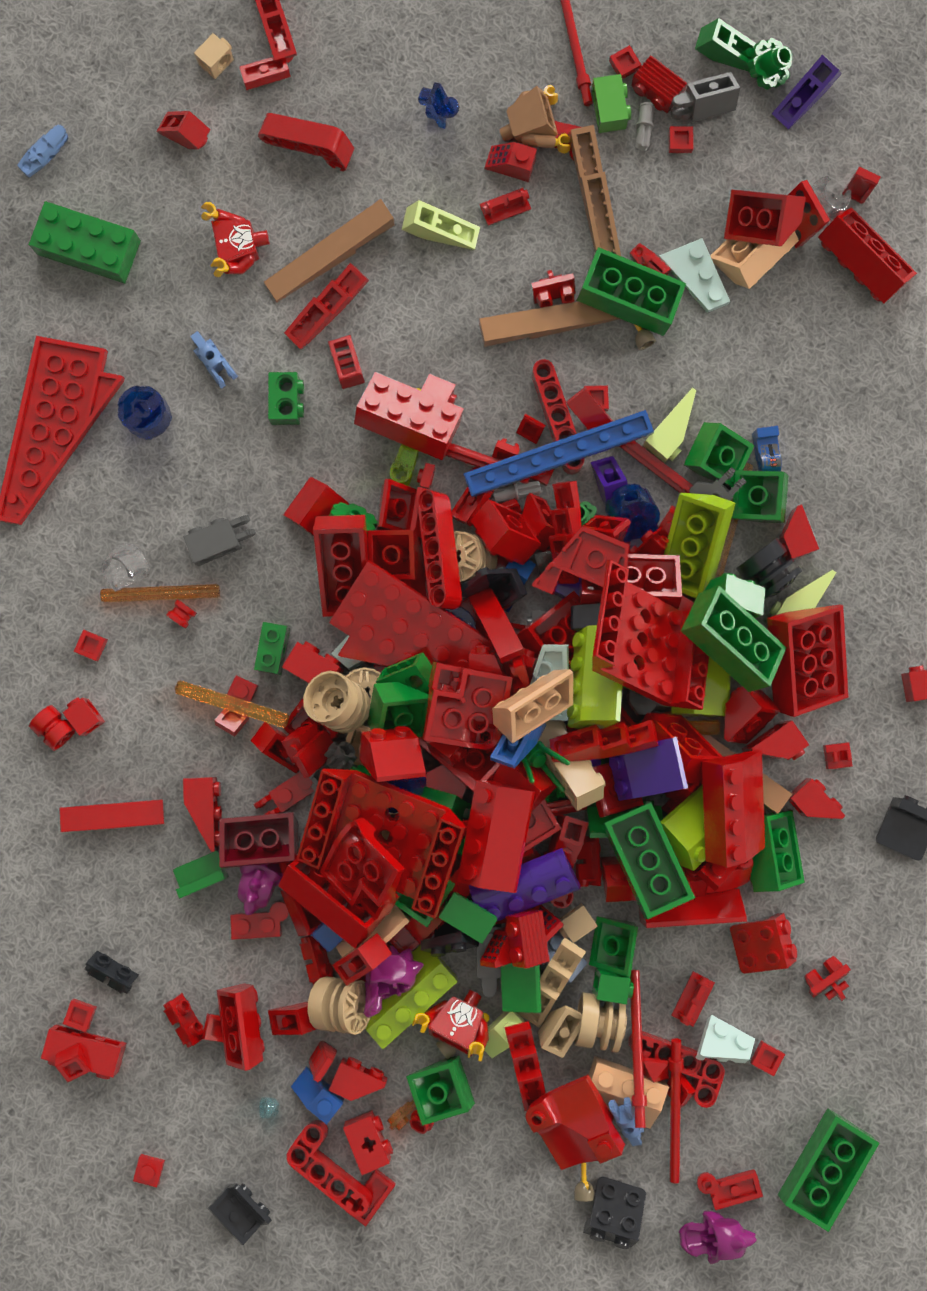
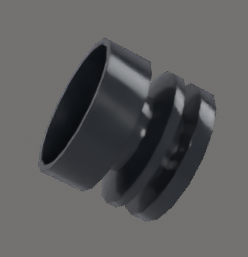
(769, 569)

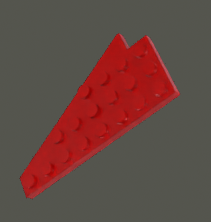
(57, 409)
(394, 622)

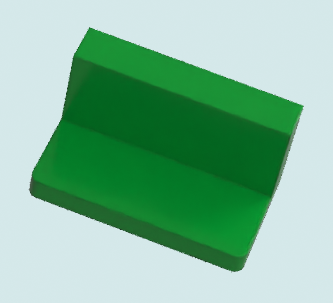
(199, 874)
(467, 917)

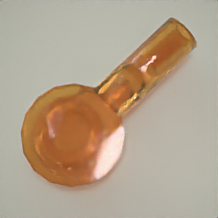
(399, 1118)

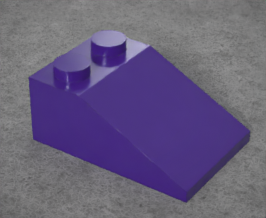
(649, 771)

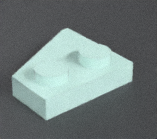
(724, 1042)

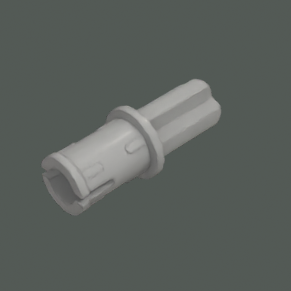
(644, 126)
(516, 491)

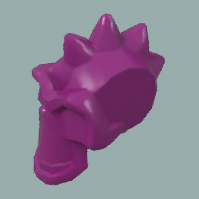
(258, 885)
(389, 978)
(716, 1237)

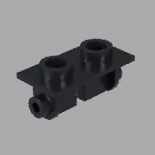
(120, 976)

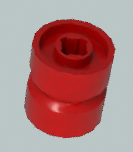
(52, 727)

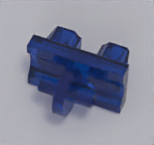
(438, 104)

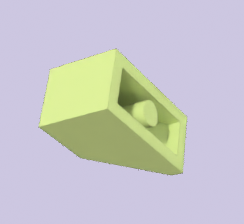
(497, 1035)

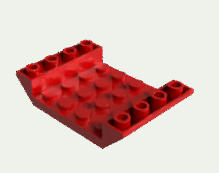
(668, 662)
(423, 835)

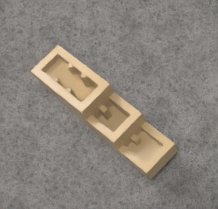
(555, 978)

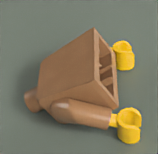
(533, 120)

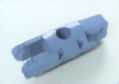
(43, 151)
(205, 351)
(625, 1119)

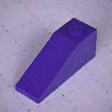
(807, 92)

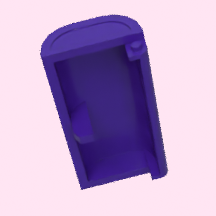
(538, 883)

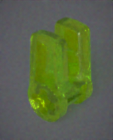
(404, 461)

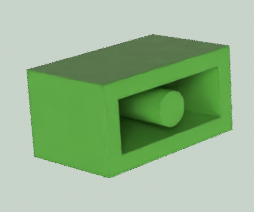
(610, 103)

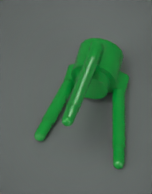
(537, 758)

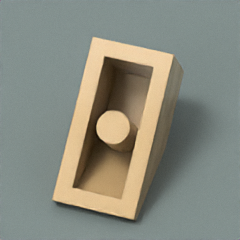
(560, 1030)

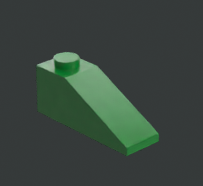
(724, 45)

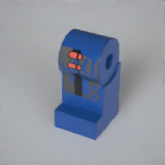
(767, 448)

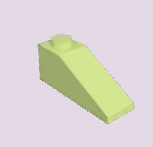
(439, 226)
(670, 433)
(805, 597)

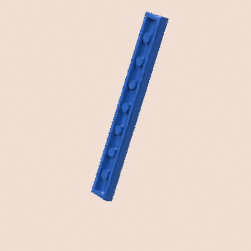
(558, 453)

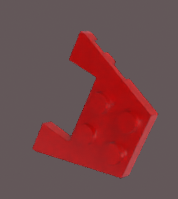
(584, 558)

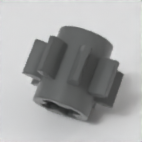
(340, 755)

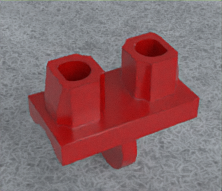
(553, 288)
(836, 971)

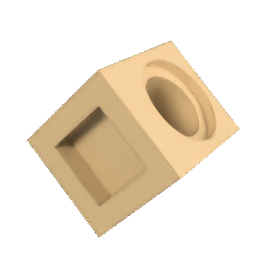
(214, 55)
(577, 923)

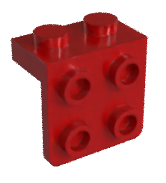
(764, 944)

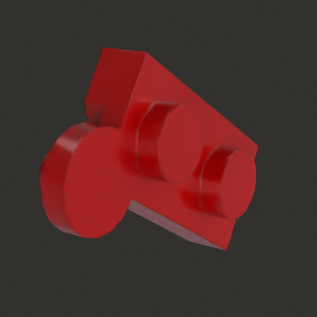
(259, 923)
(730, 1189)

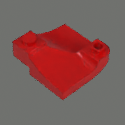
(462, 706)
(363, 869)
(575, 1124)

